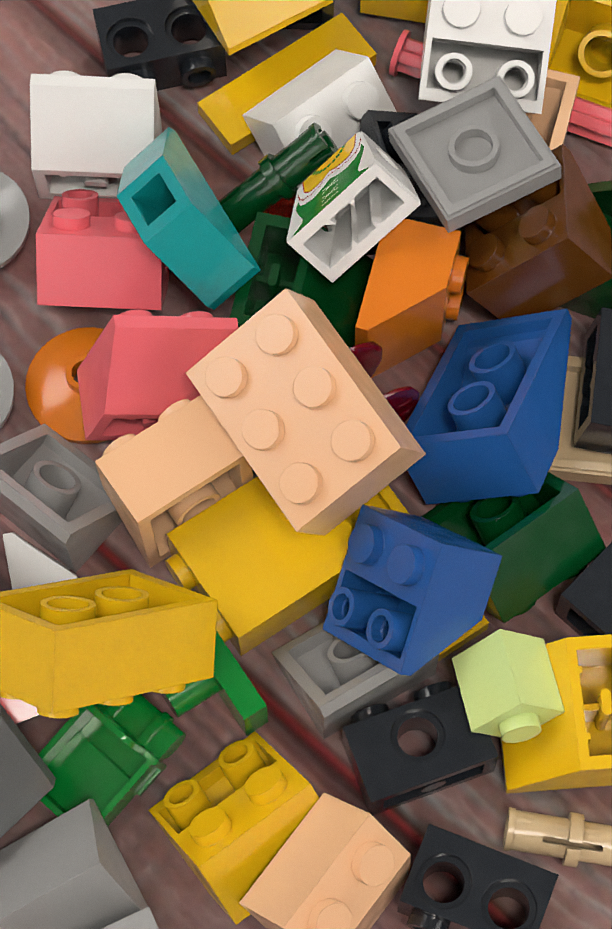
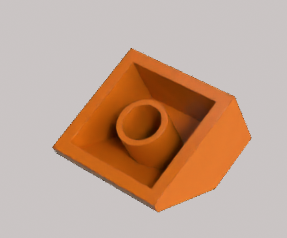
(411, 291)

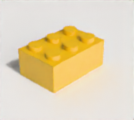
(103, 641)

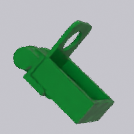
(109, 756)

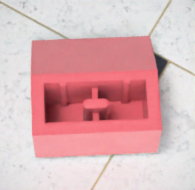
(95, 257)
(142, 368)

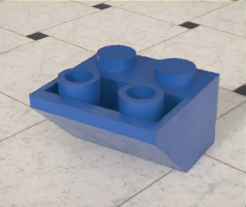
(408, 588)

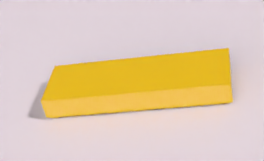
(226, 106)

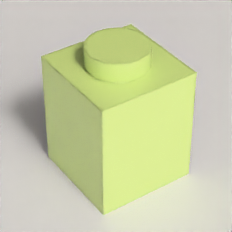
(508, 686)

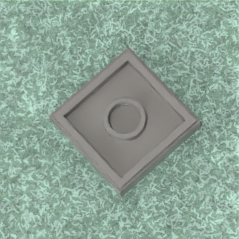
(474, 153)

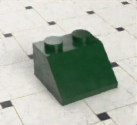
(538, 535)

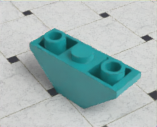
(184, 220)

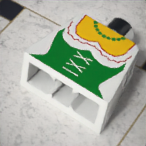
(359, 199)

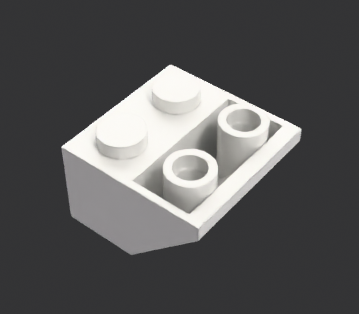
(485, 39)
(328, 93)
(89, 129)

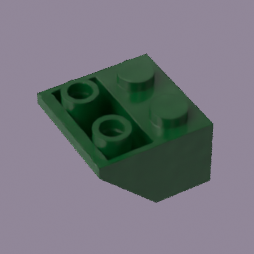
(286, 268)

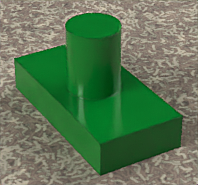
(232, 687)

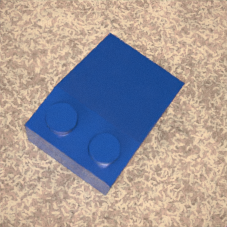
(493, 409)

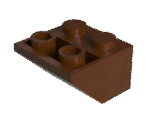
(540, 247)

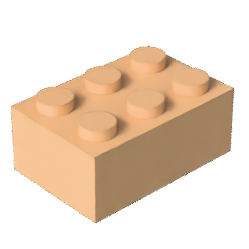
(304, 413)

